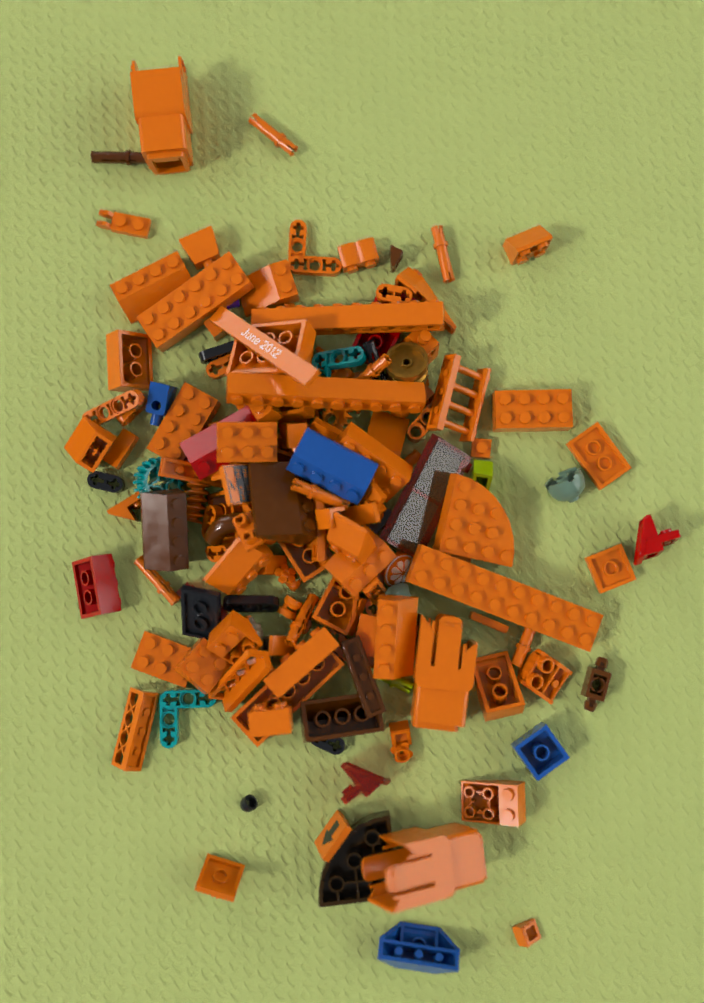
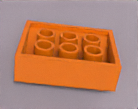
(294, 335)

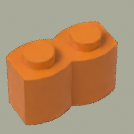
(358, 255)

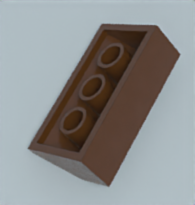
(164, 530)
(336, 718)

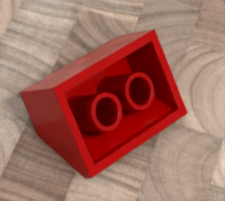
(96, 585)

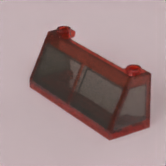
(423, 496)

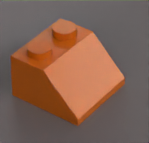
(350, 539)

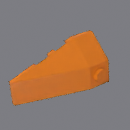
(422, 292)

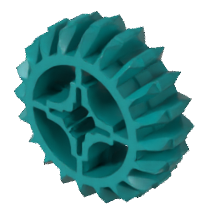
(152, 467)

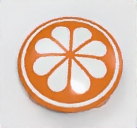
(397, 569)

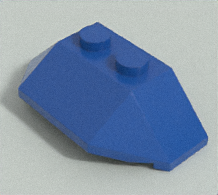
(418, 949)

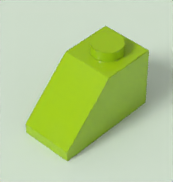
(482, 472)

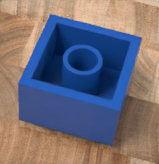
(540, 751)

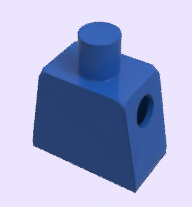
(160, 394)

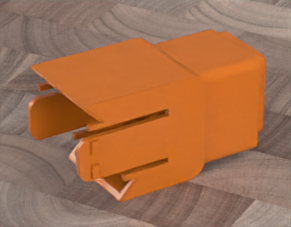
(163, 117)
(442, 674)
(426, 868)

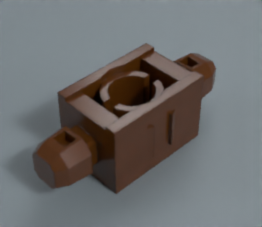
(590, 704)

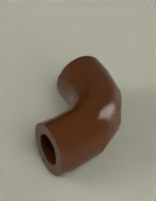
(220, 529)

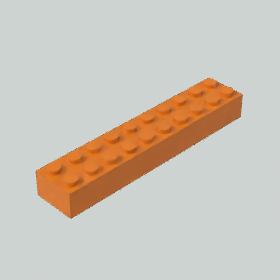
(503, 597)

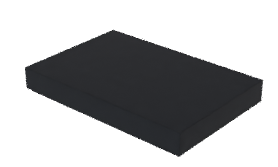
(199, 611)

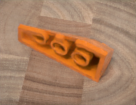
(335, 608)

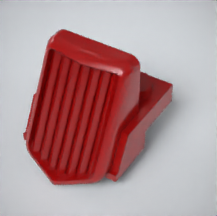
(649, 542)

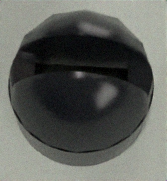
(250, 804)

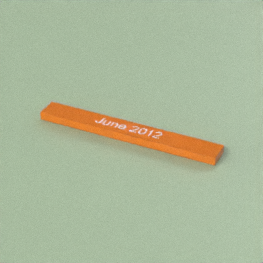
(265, 347)

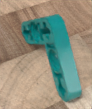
(330, 356)
(173, 709)

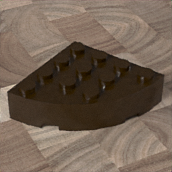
(342, 877)

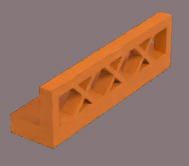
(244, 680)
(137, 730)

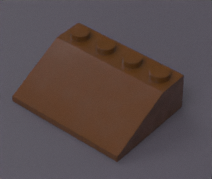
(277, 509)

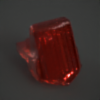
(364, 781)

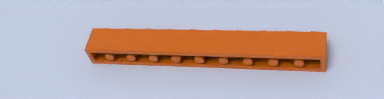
(360, 318)
(325, 393)

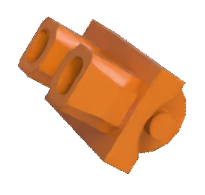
(245, 530)

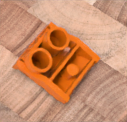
(543, 675)

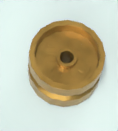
(408, 363)

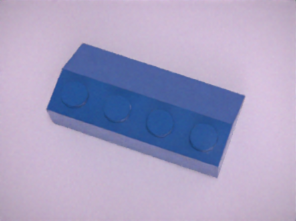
(332, 466)

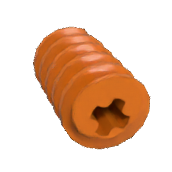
(194, 501)

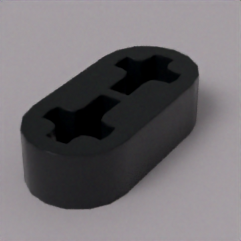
(104, 486)
(329, 747)

